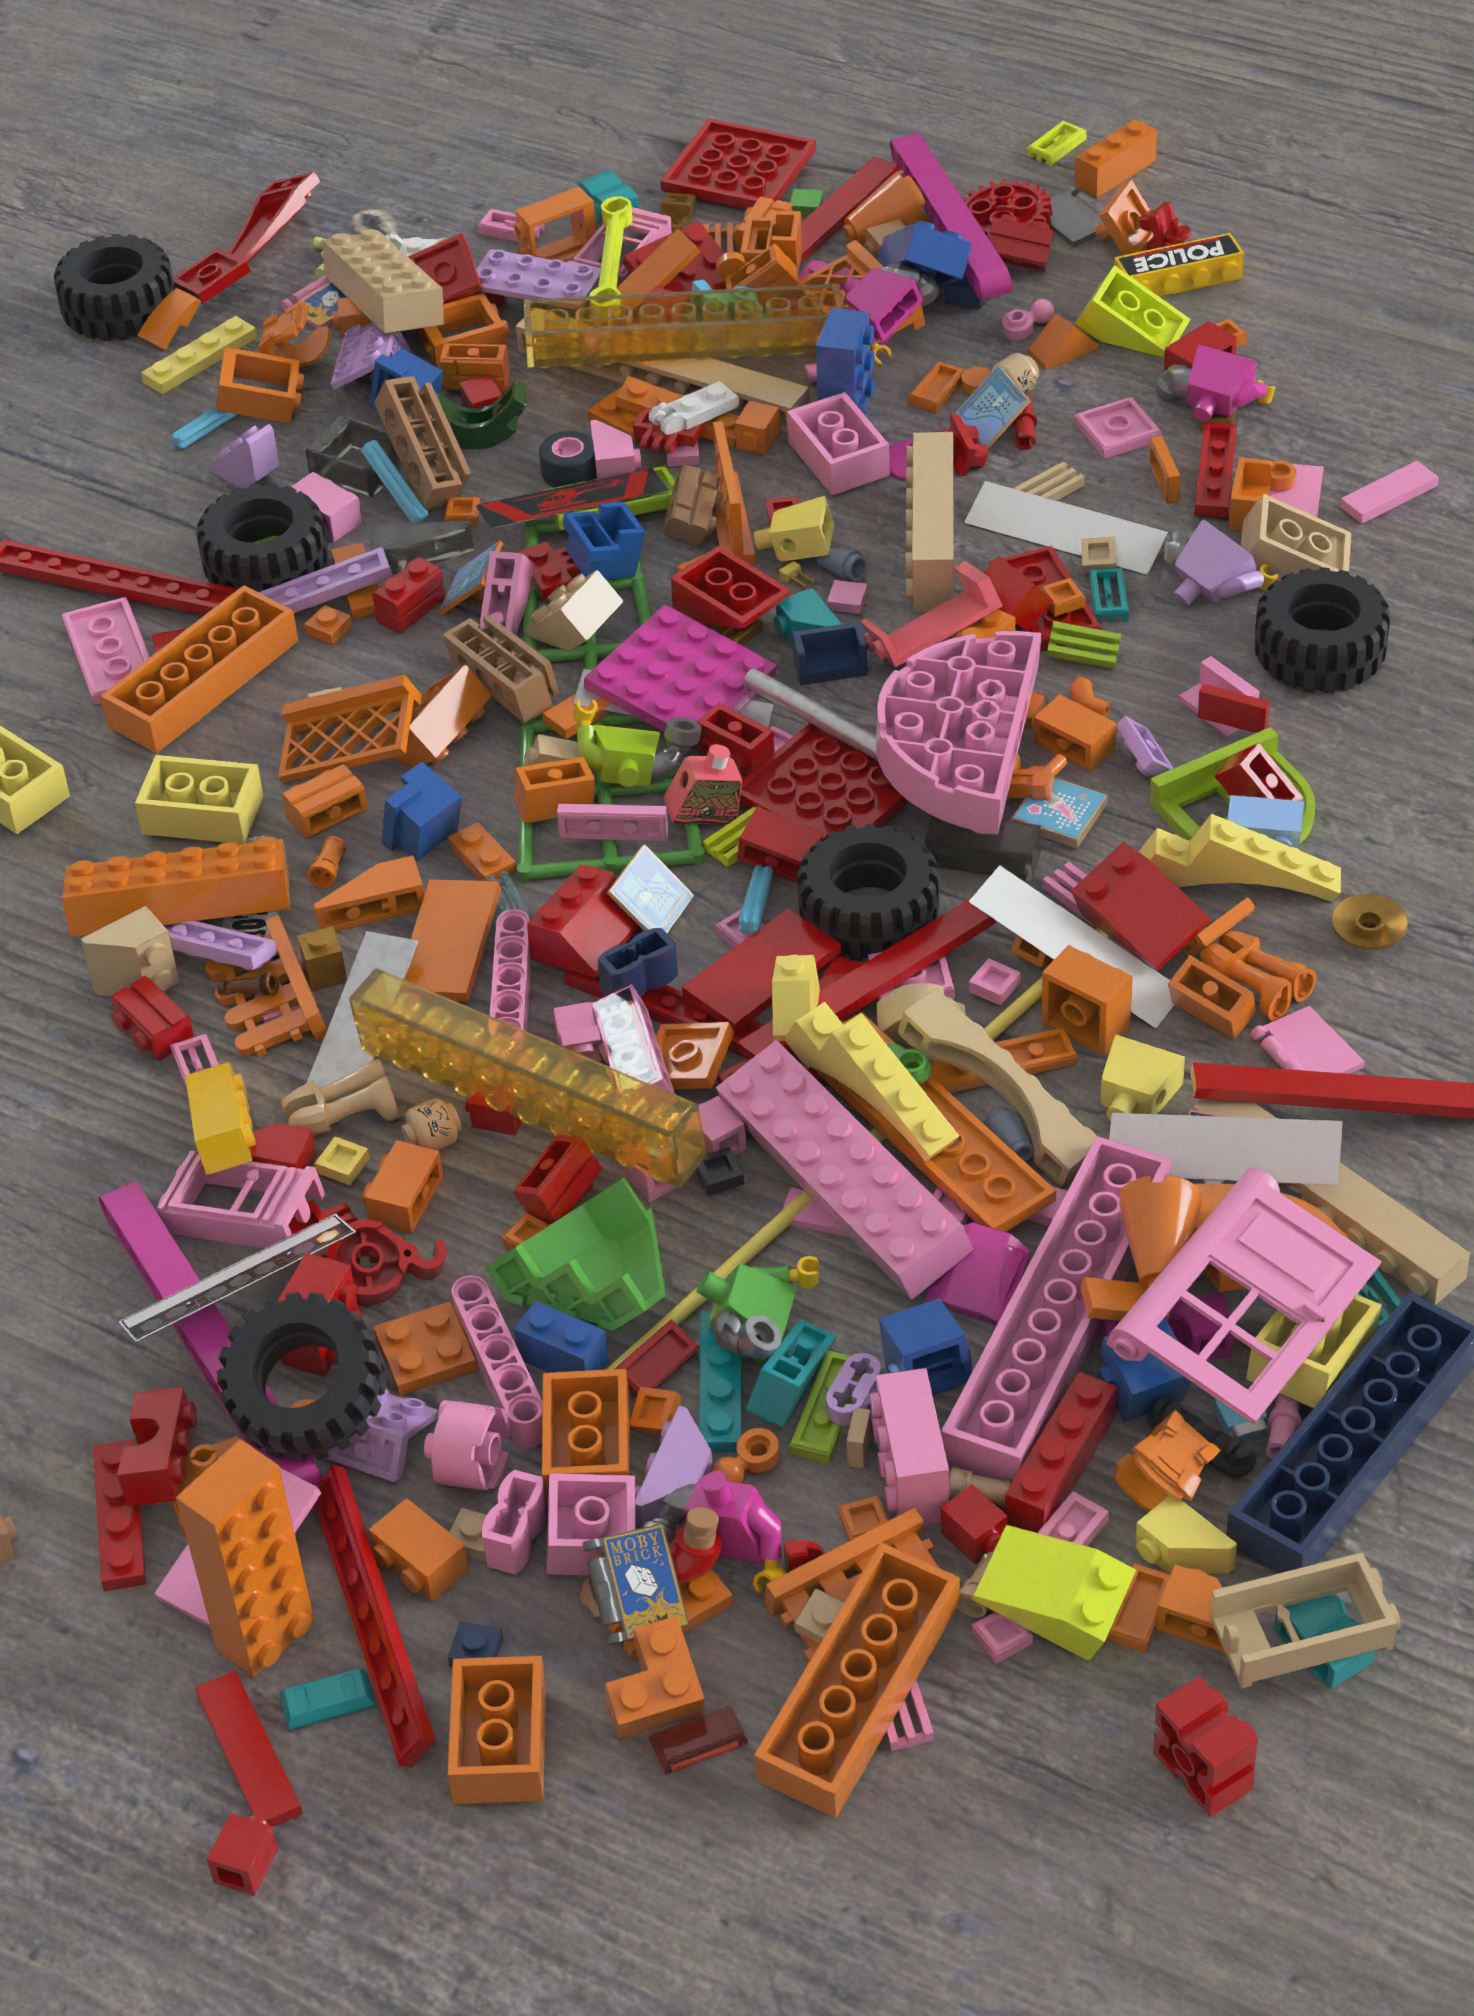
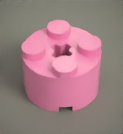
(468, 1445)

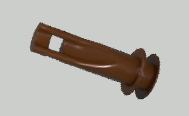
(267, 983)

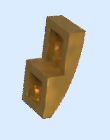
(679, 208)

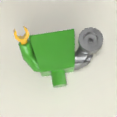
(755, 1305)

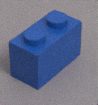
(559, 1341)

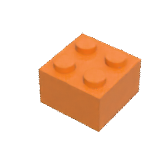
(1086, 999)

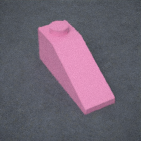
(507, 588)

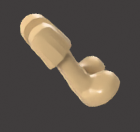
(365, 1088)

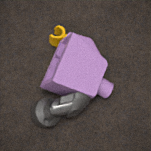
(1212, 564)

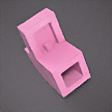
(577, 1030)

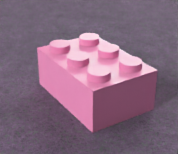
(838, 443)
(909, 1444)

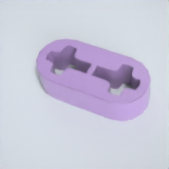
(846, 1385)

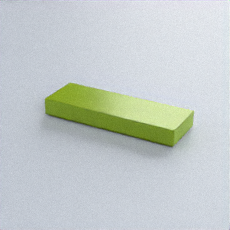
(815, 1433)

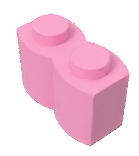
(514, 1522)

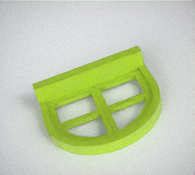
(1196, 781)

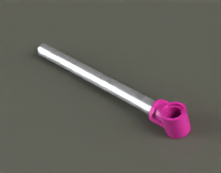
(811, 711)

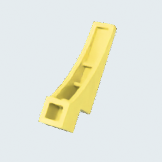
(1238, 855)
(868, 1067)

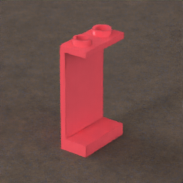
(939, 623)

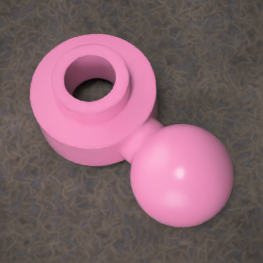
(1020, 323)

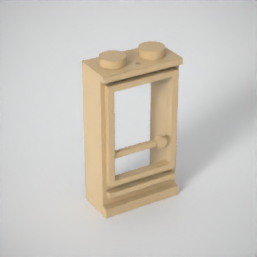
(1246, 1646)

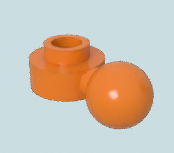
(749, 1444)

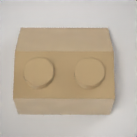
(128, 951)

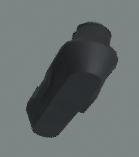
(1234, 1457)

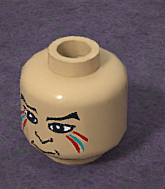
(1021, 370)
(432, 1124)

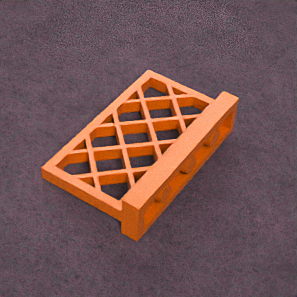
(859, 263)
(732, 522)
(344, 710)

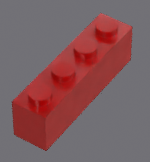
(1061, 1453)

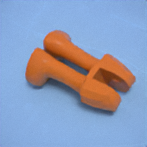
(1285, 980)

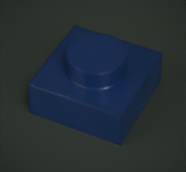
(475, 1642)

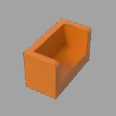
(1250, 483)

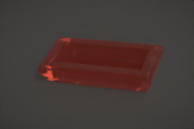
(698, 1739)

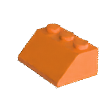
(443, 716)

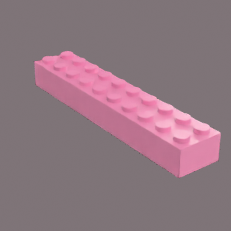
(1046, 1323)

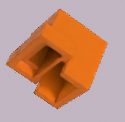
(780, 230)

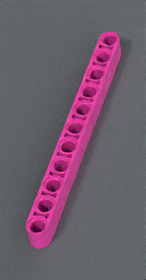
(949, 212)
(169, 1272)

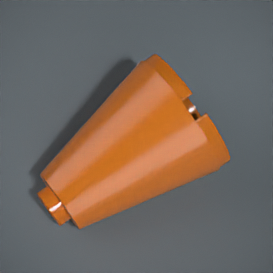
(893, 200)
(1158, 1221)

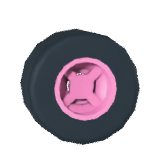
(567, 458)

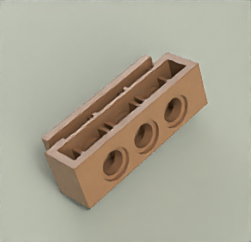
(395, 405)
(505, 666)

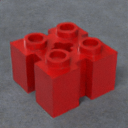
(1205, 1745)

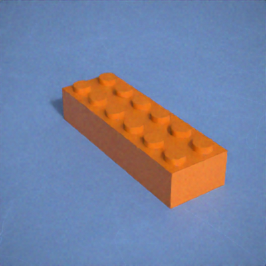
(199, 669)
(178, 885)
(246, 1558)
(857, 1680)

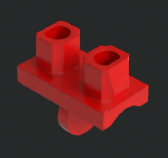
(1164, 226)
(965, 447)

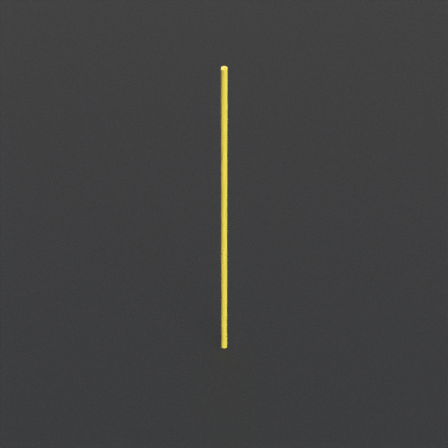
(784, 1218)

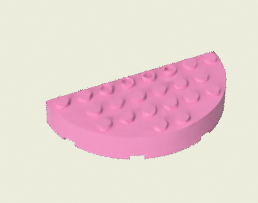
(956, 725)

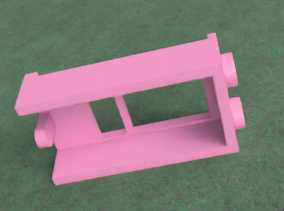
(644, 222)
(283, 1197)

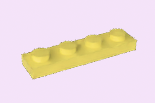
(198, 355)

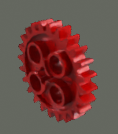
(1012, 199)

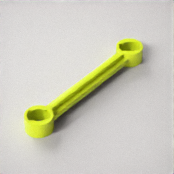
(615, 217)

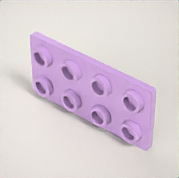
(535, 277)
(361, 349)

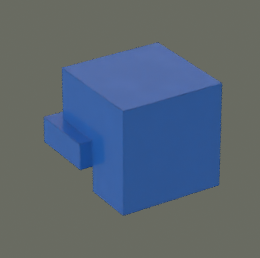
(403, 365)
(605, 541)
(420, 813)
(930, 1340)
(1141, 1381)

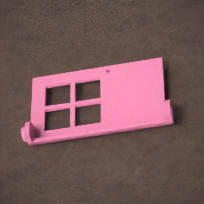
(1275, 1255)

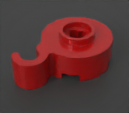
(390, 1253)

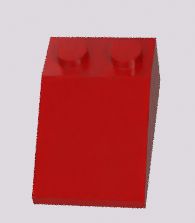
(725, 590)
(1138, 906)

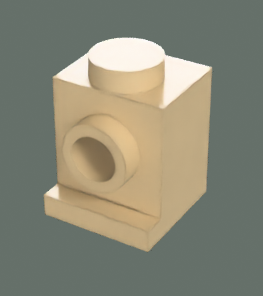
(550, 749)

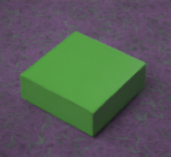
(806, 200)

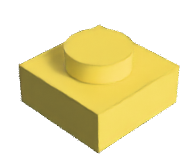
(342, 1160)

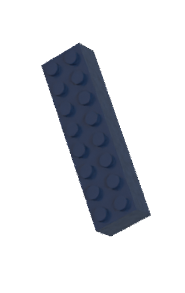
(1353, 1437)

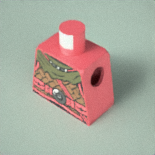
(705, 789)

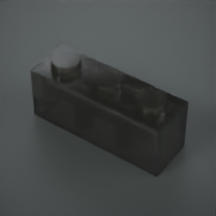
(961, 849)

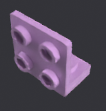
(385, 1443)

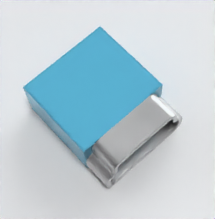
(1237, 1426)

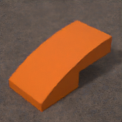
(163, 322)

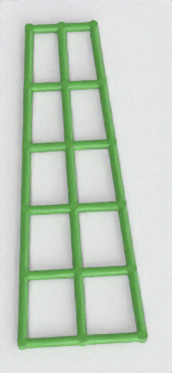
(602, 791)

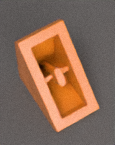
(1060, 343)

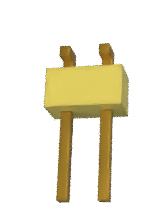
(792, 570)

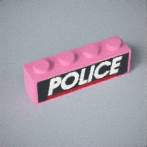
(630, 1038)

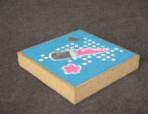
(1066, 814)

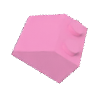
(582, 1510)

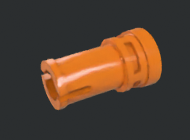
(325, 866)

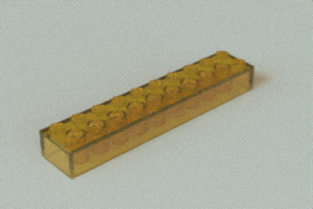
(677, 325)
(529, 1077)

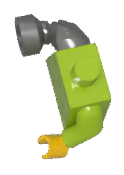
(631, 754)

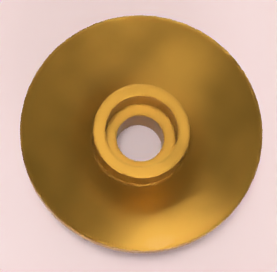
(1369, 921)

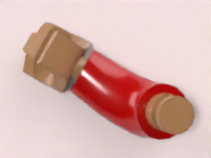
(692, 1552)

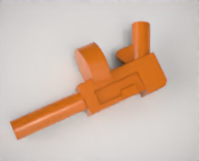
(1037, 780)

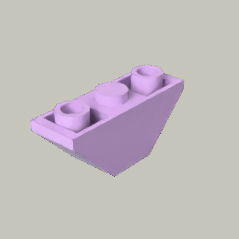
(248, 457)
(679, 1462)

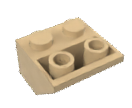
(574, 612)

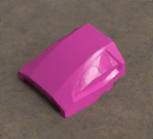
(985, 1277)

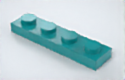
(719, 1392)

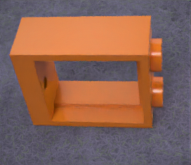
(570, 202)
(460, 315)
(254, 400)

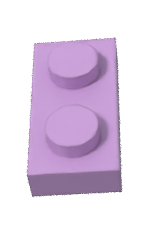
(1143, 746)

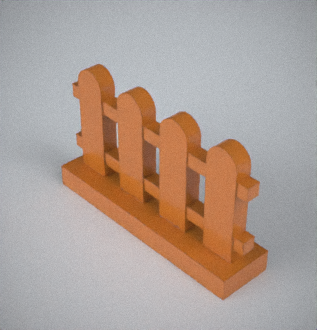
(250, 1013)
(833, 1568)

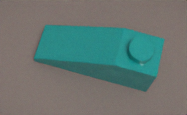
(789, 1373)

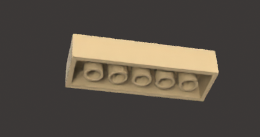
(382, 281)
(929, 520)

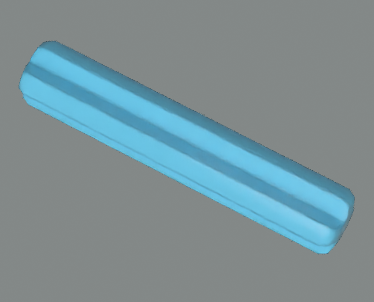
(200, 427)
(394, 482)
(755, 899)

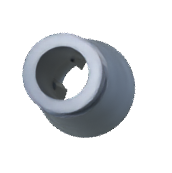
(845, 564)
(1009, 1128)

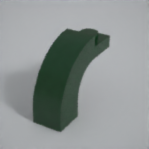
(486, 425)

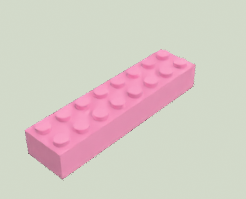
(845, 1170)

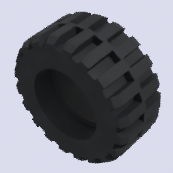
(112, 285)
(253, 514)
(1321, 658)
(862, 860)
(265, 1341)

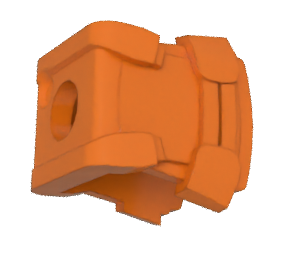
(281, 329)
(1165, 1463)

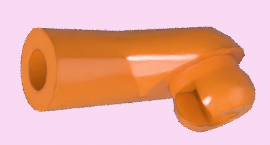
(1082, 693)

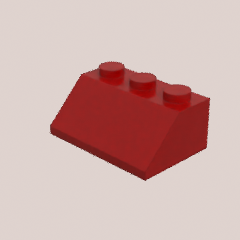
(579, 923)

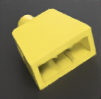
(799, 531)
(1139, 1077)

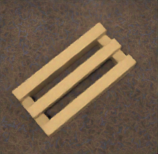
(1051, 478)

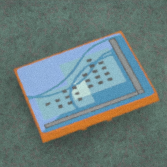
(469, 580)

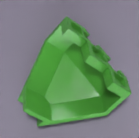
(589, 1263)

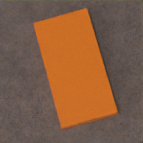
(452, 935)

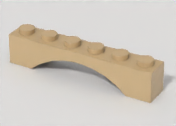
(949, 1036)

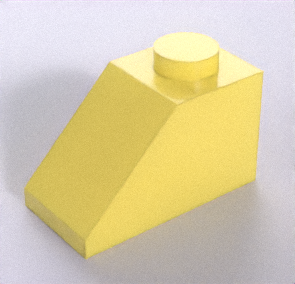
(793, 991)
(1181, 1536)

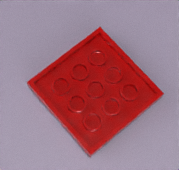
(738, 164)
(822, 784)

